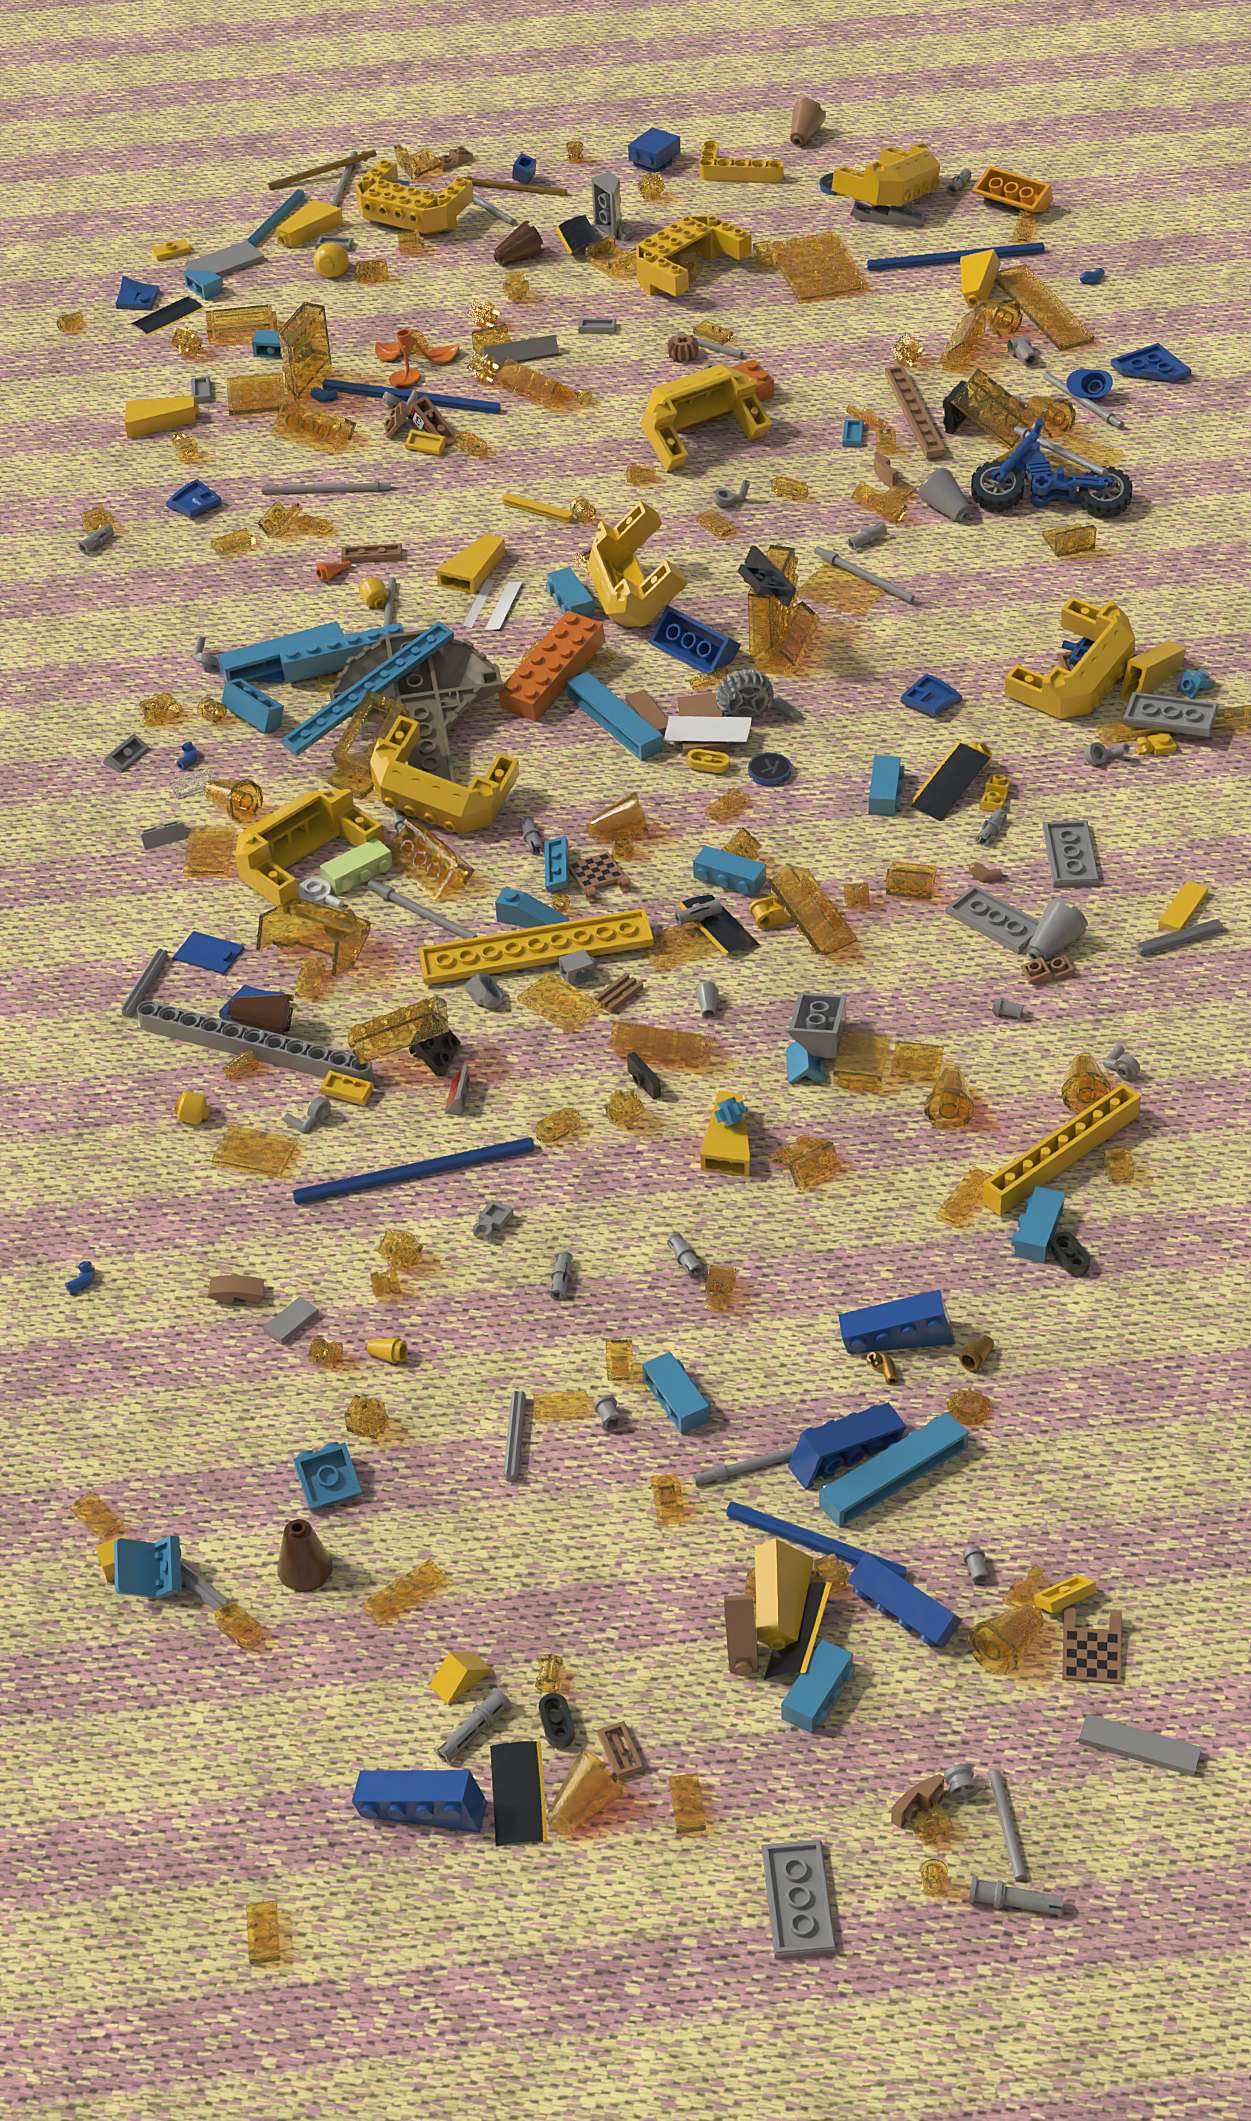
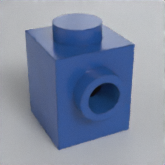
(524, 169)

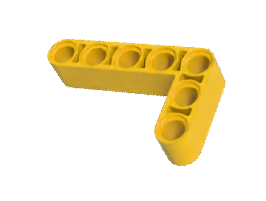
(737, 170)

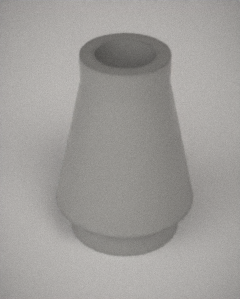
(707, 997)

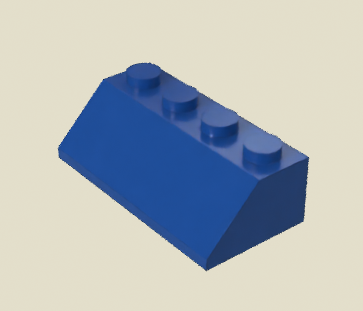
(693, 641)

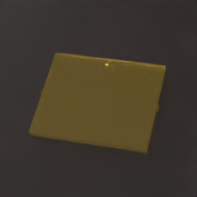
(1089, 450)
(841, 589)

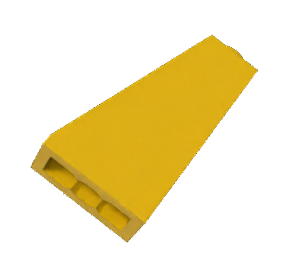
(308, 223)
(978, 275)
(159, 414)
(472, 565)
(1152, 669)
(725, 1147)
(780, 1592)

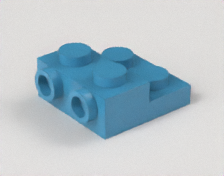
(327, 1475)

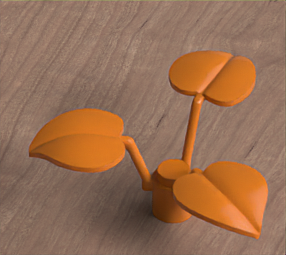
(405, 343)

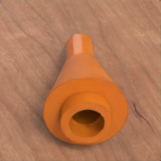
(327, 571)

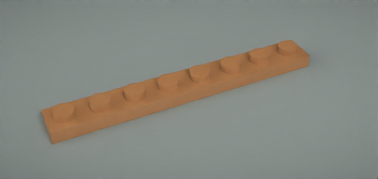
(915, 412)

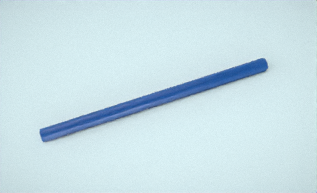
(954, 256)
(436, 399)
(413, 1170)

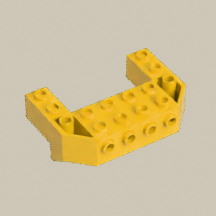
(891, 180)
(410, 207)
(699, 234)
(697, 399)
(619, 577)
(1082, 689)
(432, 797)
(294, 833)

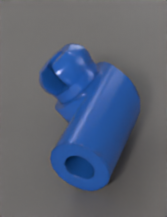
(1092, 277)
(322, 395)
(190, 755)
(84, 1279)

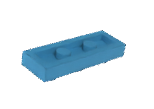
(557, 864)

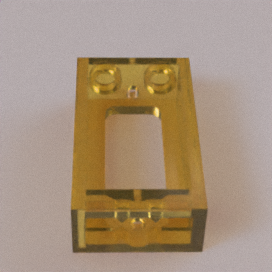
(239, 323)
(370, 700)

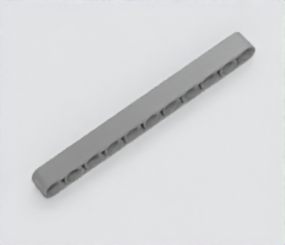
(235, 1037)

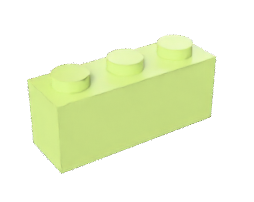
(356, 866)

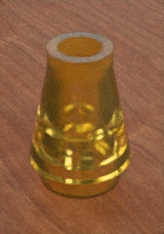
(68, 322)
(640, 474)
(241, 1064)

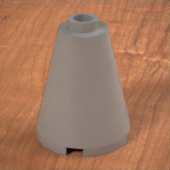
(945, 495)
(1056, 929)

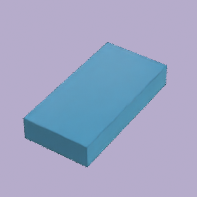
(853, 433)

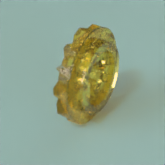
(965, 1414)

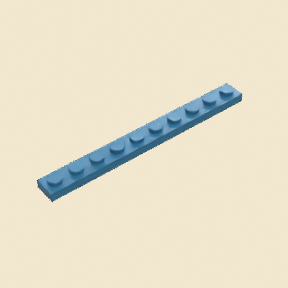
(376, 681)

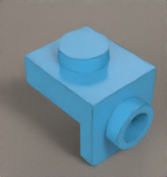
(1193, 681)

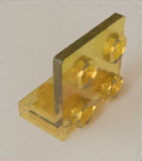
(417, 163)
(1071, 539)
(911, 880)
(808, 1160)

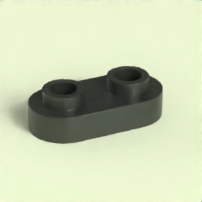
(1071, 1255)
(556, 1722)

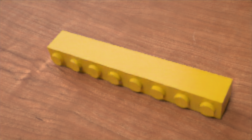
(1061, 1149)

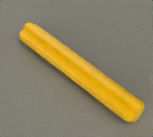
(538, 508)

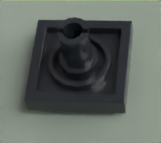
(953, 416)
(437, 1052)

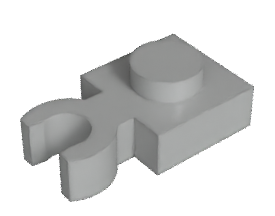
(492, 1217)

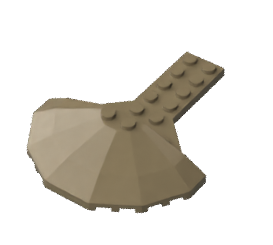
(432, 691)

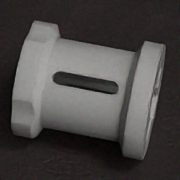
(607, 1409)

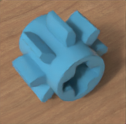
(730, 1111)

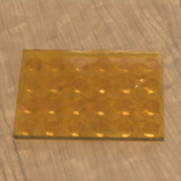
(818, 268)

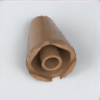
(806, 120)

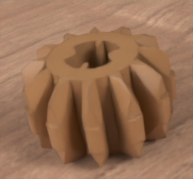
(683, 347)

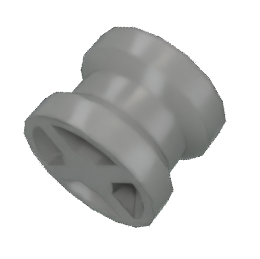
(961, 1782)

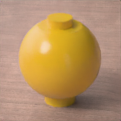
(331, 260)

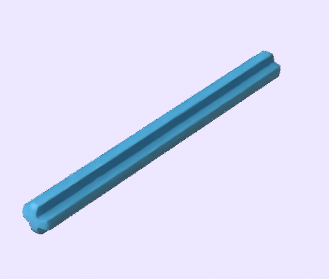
(276, 217)

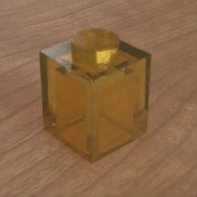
(410, 242)
(764, 254)
(619, 1360)

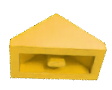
(458, 1675)

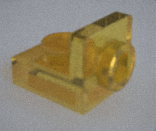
(96, 519)

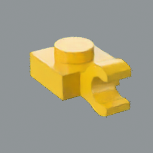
(1158, 744)

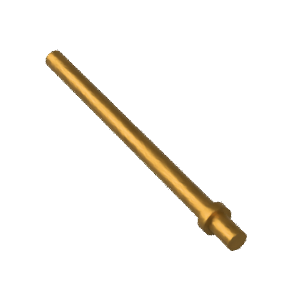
(364, 156)
(516, 186)

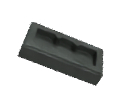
(643, 1075)

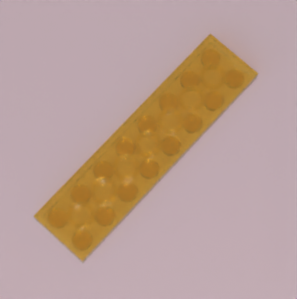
(1043, 307)

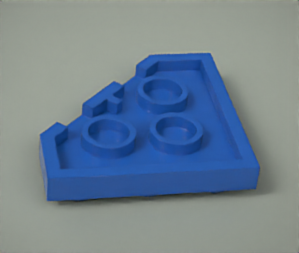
(1152, 363)

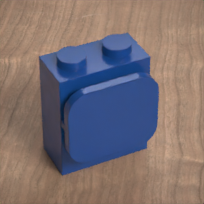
(654, 150)

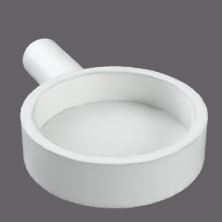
(319, 892)

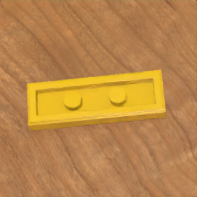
(1183, 906)

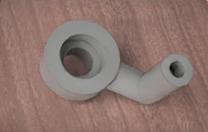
(392, 400)
(724, 497)
(205, 660)
(1097, 753)
(1125, 1065)
(318, 1110)

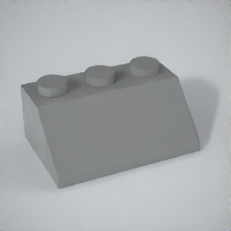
(606, 203)
(819, 1023)

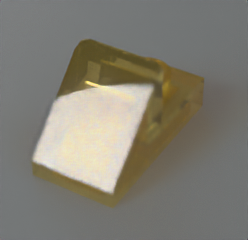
(667, 1499)

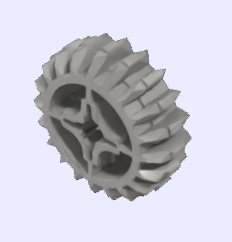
(744, 694)

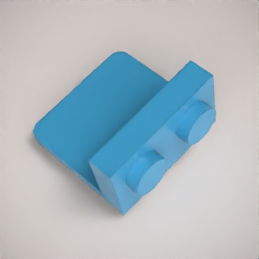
(148, 1567)

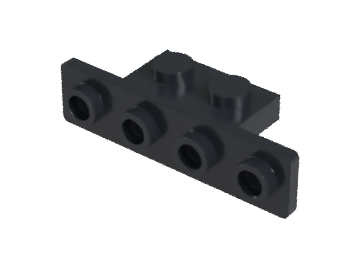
(766, 577)

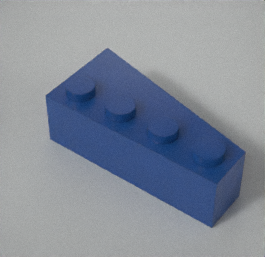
(898, 1325)
(844, 1442)
(422, 1798)

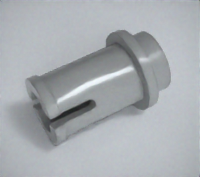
(1007, 1008)
(975, 1559)

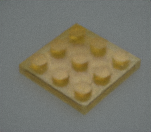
(255, 393)

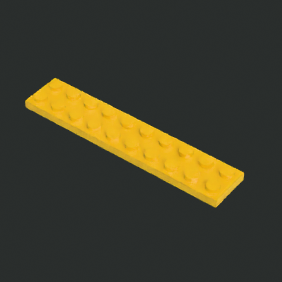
(534, 946)

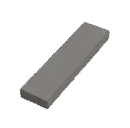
(523, 349)
(1140, 1745)

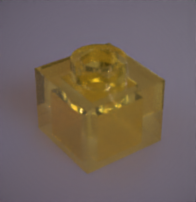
(885, 441)
(186, 449)
(1119, 1164)
(831, 1570)

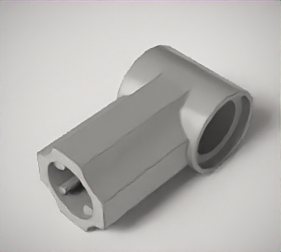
(1022, 349)

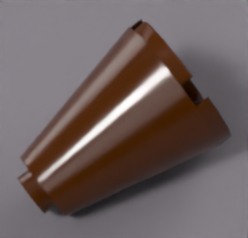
(519, 245)
(263, 1012)
(303, 1558)

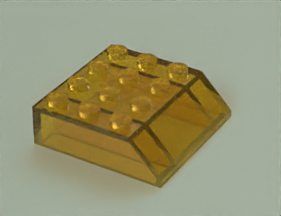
(305, 351)
(766, 613)

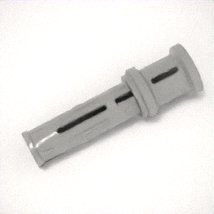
(481, 1718)
(1000, 1895)

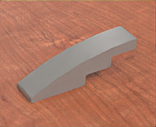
(888, 215)

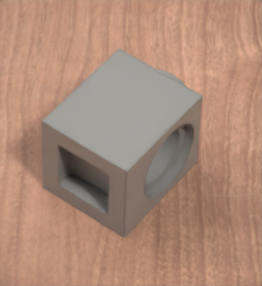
(577, 967)

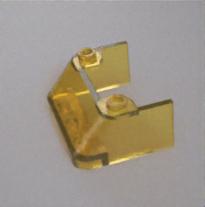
(315, 928)

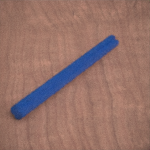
(805, 1537)

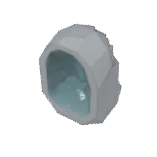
(484, 991)

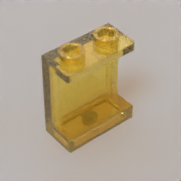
(609, 258)
(861, 1060)

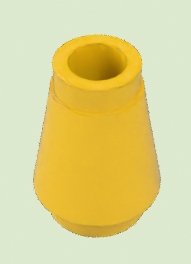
(389, 1349)

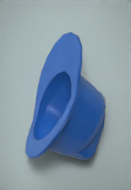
(1089, 383)

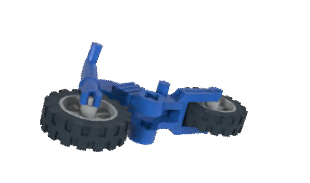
(1047, 483)

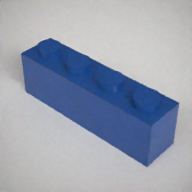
(904, 1600)

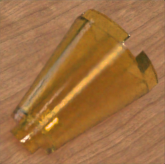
(1002, 316)
(1055, 412)
(237, 796)
(622, 815)
(1084, 1083)
(949, 1101)
(1005, 1638)
(583, 1793)

